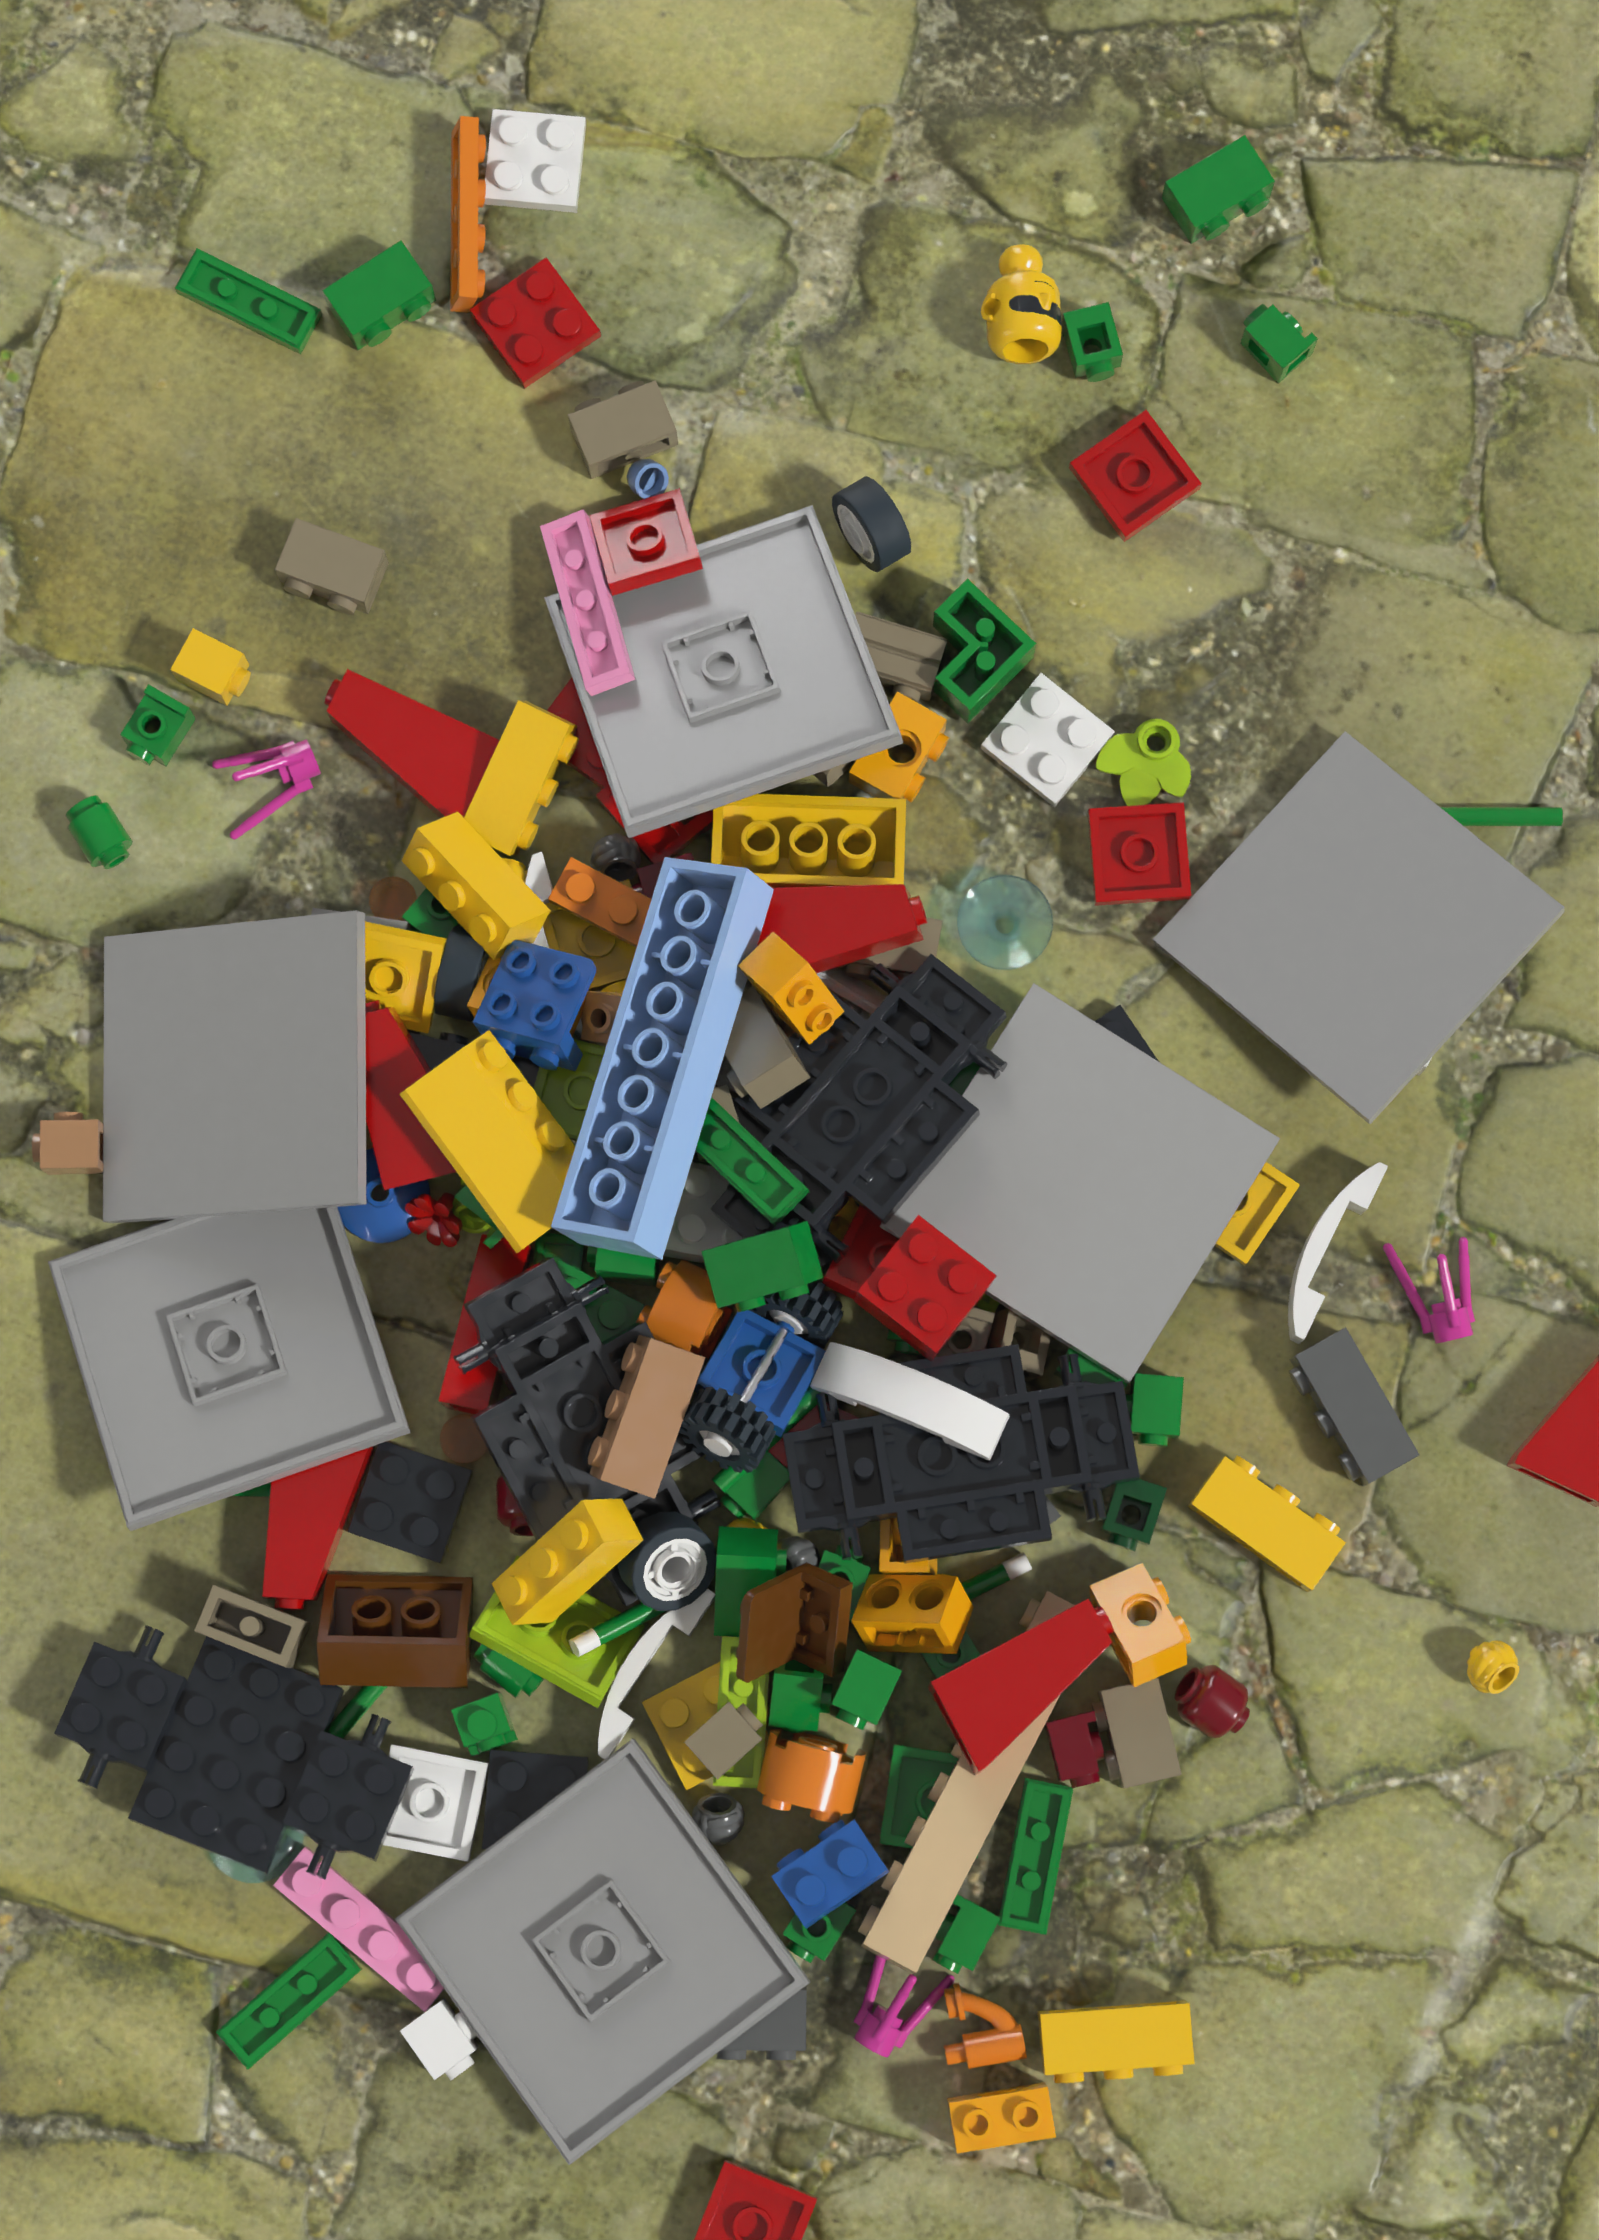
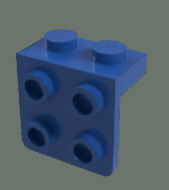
(536, 1003)
(828, 1872)

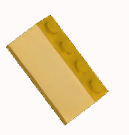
(813, 839)
(496, 1136)

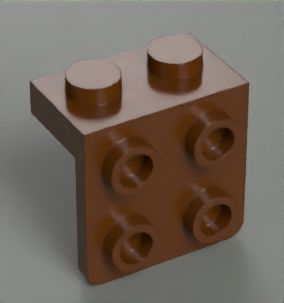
(795, 1618)

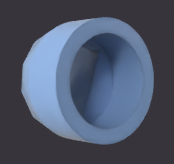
(647, 478)

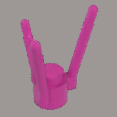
(293, 762)
(1449, 1318)
(882, 2028)

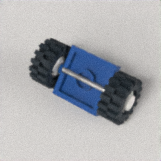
(759, 1377)

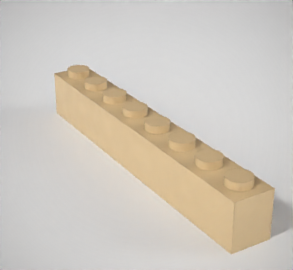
(949, 1838)

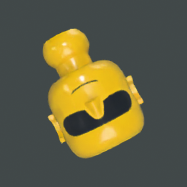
(1022, 309)

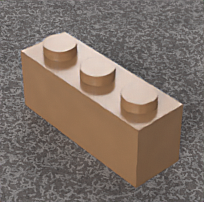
(645, 1415)

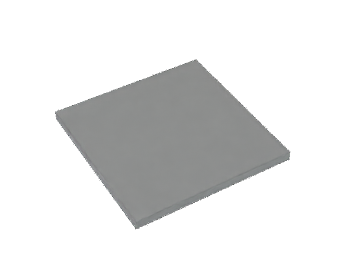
(737, 677)
(1358, 926)
(235, 1068)
(1089, 1182)
(225, 1355)
(602, 1951)

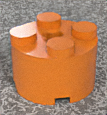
(686, 1310)
(810, 1774)

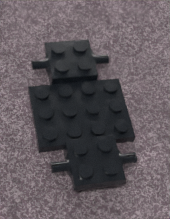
(874, 1102)
(560, 1387)
(950, 1498)
(234, 1753)

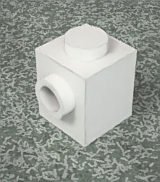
(442, 2040)

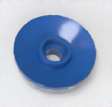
(386, 1219)

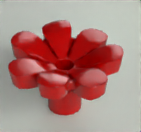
(435, 1218)

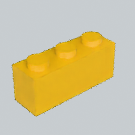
(521, 777)
(475, 884)
(1268, 1522)
(567, 1561)
(1116, 2040)

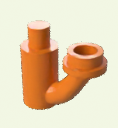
(984, 2047)

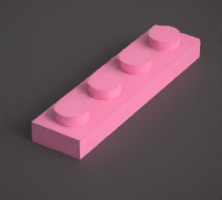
(587, 603)
(361, 1928)

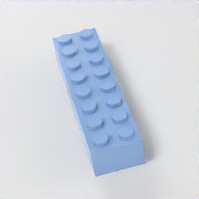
(662, 1058)

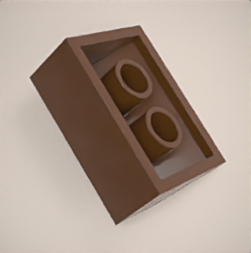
(395, 1631)

